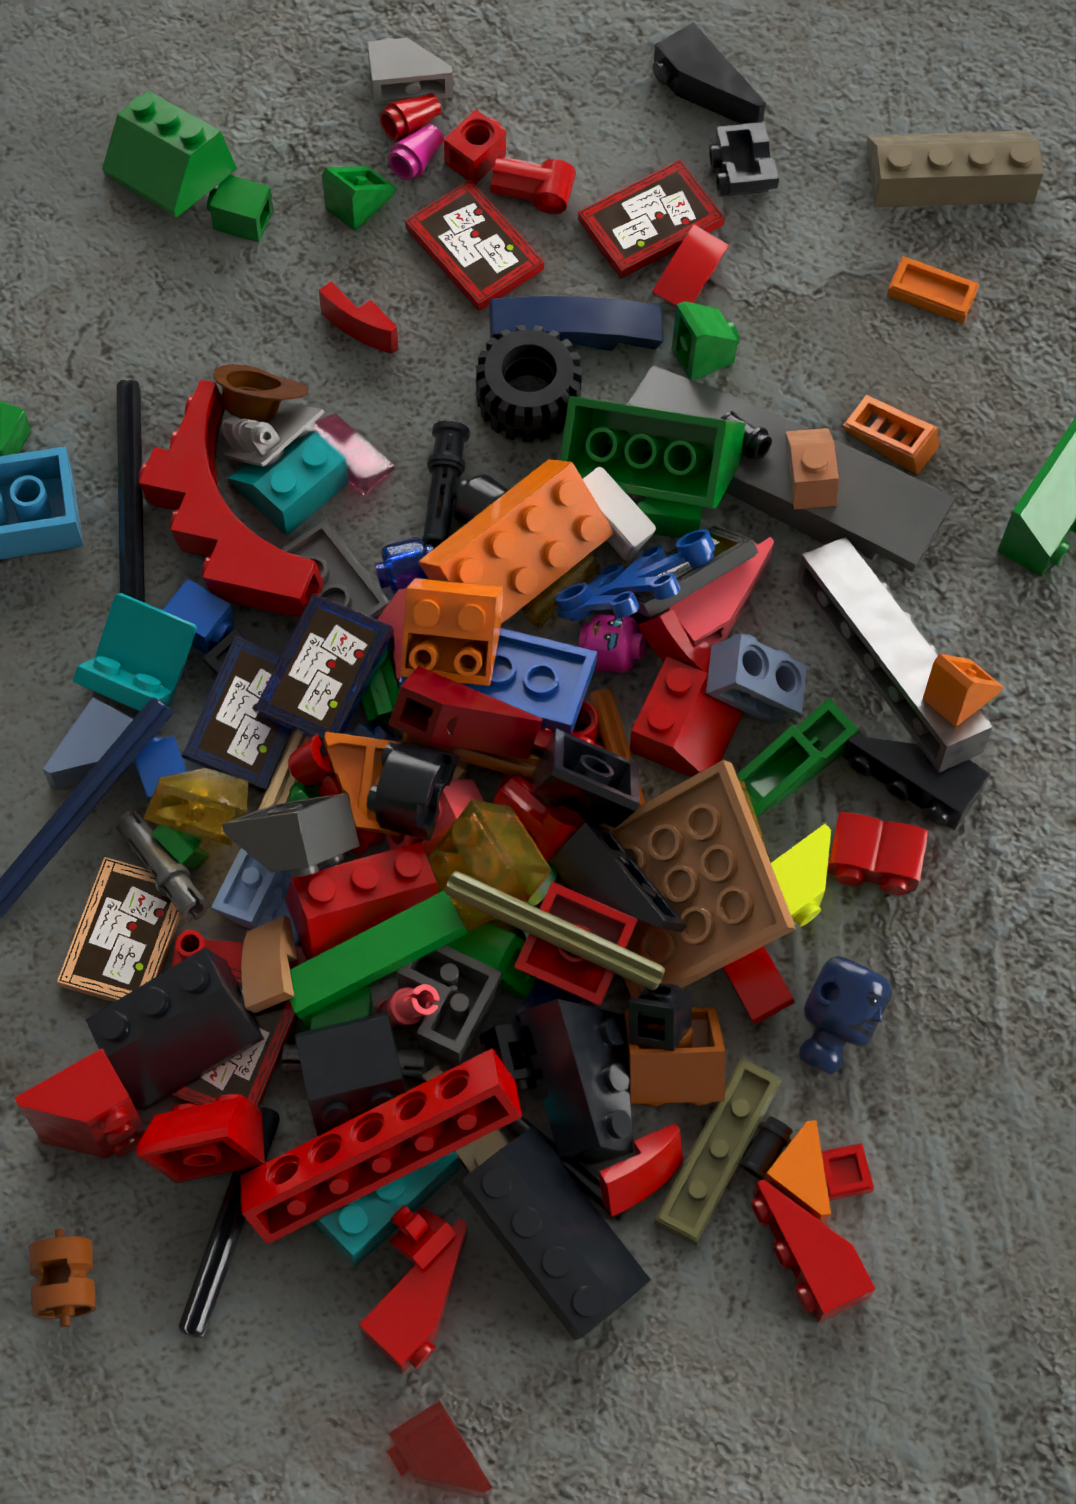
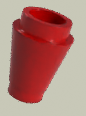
(409, 115)

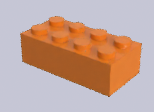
(524, 537)

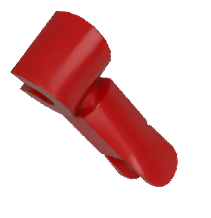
(312, 769)

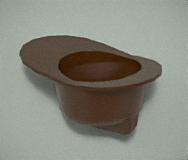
(255, 392)

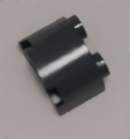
(743, 160)
(411, 788)

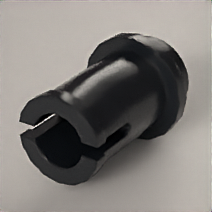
(755, 441)
(766, 1147)

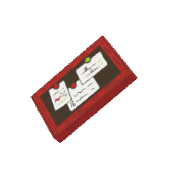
(649, 218)
(474, 245)
(252, 1069)

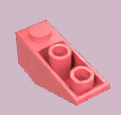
(716, 607)

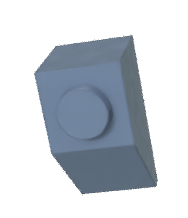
(85, 744)

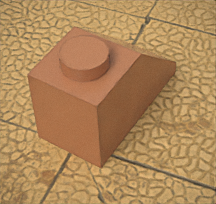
(812, 468)

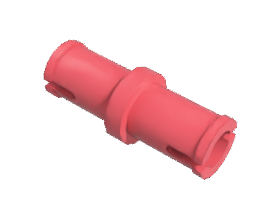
(409, 1004)

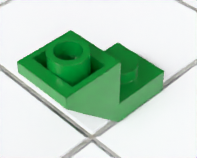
(500, 951)

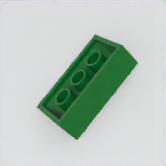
(653, 449)

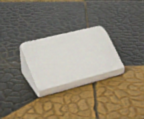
(627, 520)

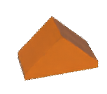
(958, 688)
(801, 1173)

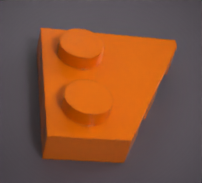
(357, 768)

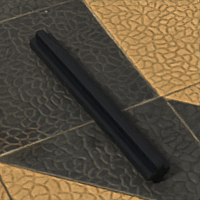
(221, 1245)

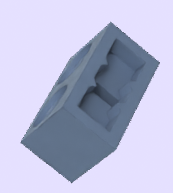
(756, 678)

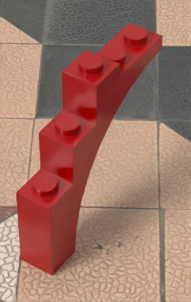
(237, 561)

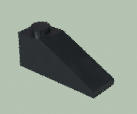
(705, 77)
(604, 871)

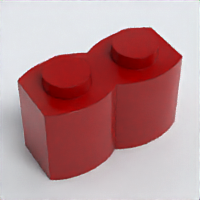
(877, 853)

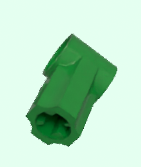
(381, 693)

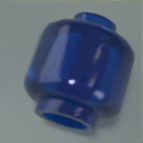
(401, 563)

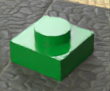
(182, 846)

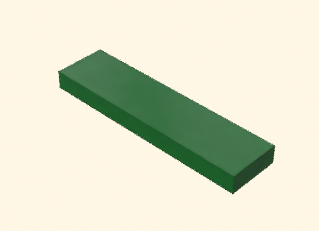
(375, 954)

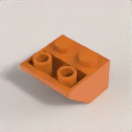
(451, 629)

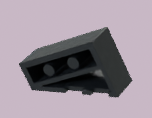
(586, 1078)

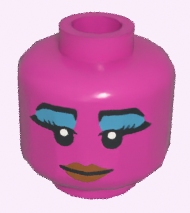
(615, 641)

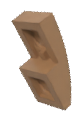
(266, 964)

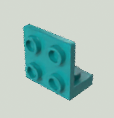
(138, 654)

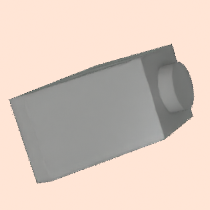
(405, 71)

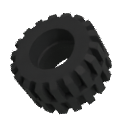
(520, 355)

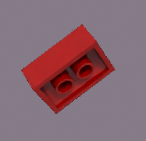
(357, 896)
(84, 1109)

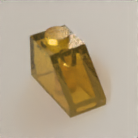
(198, 803)

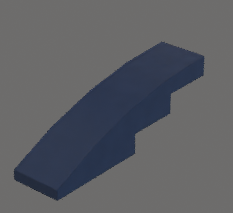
(581, 320)

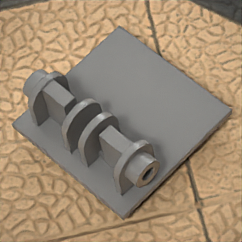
(265, 442)

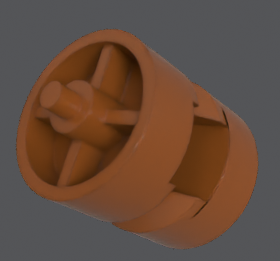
(62, 1277)

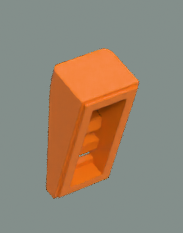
(912, 451)

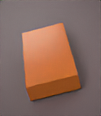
(933, 289)

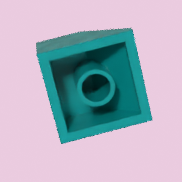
(296, 483)

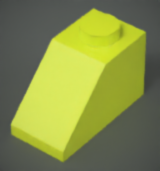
(803, 875)

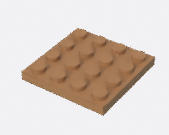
(711, 869)

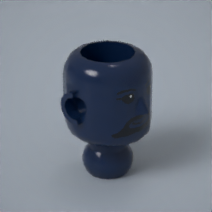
(843, 1008)

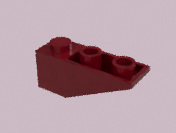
(462, 717)

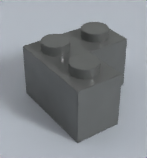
(466, 998)

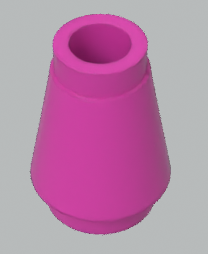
(412, 154)

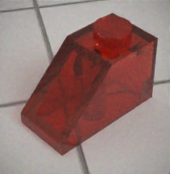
(437, 1454)

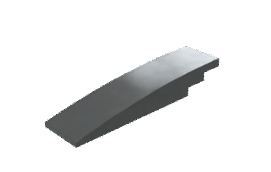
(876, 503)

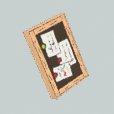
(120, 934)

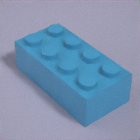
(38, 503)

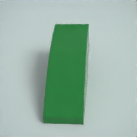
(797, 756)

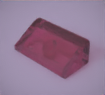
(364, 463)

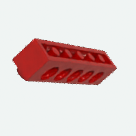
(379, 1146)

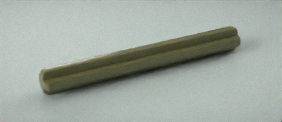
(554, 930)

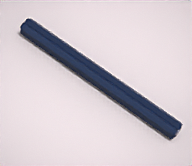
(81, 802)

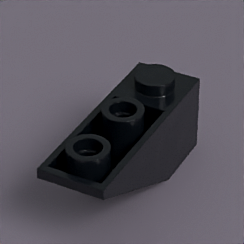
(912, 777)

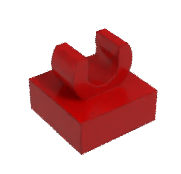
(420, 1235)

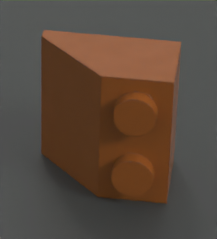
(688, 1073)

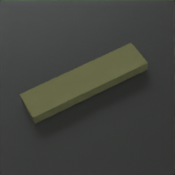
(718, 1152)

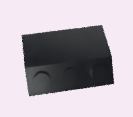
(175, 1028)

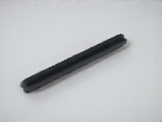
(129, 491)

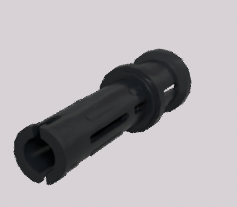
(445, 469)

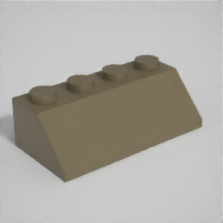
(954, 168)

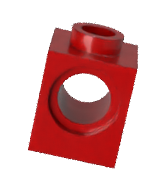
(470, 159)

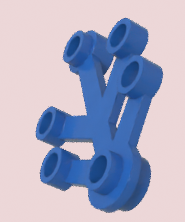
(582, 599)

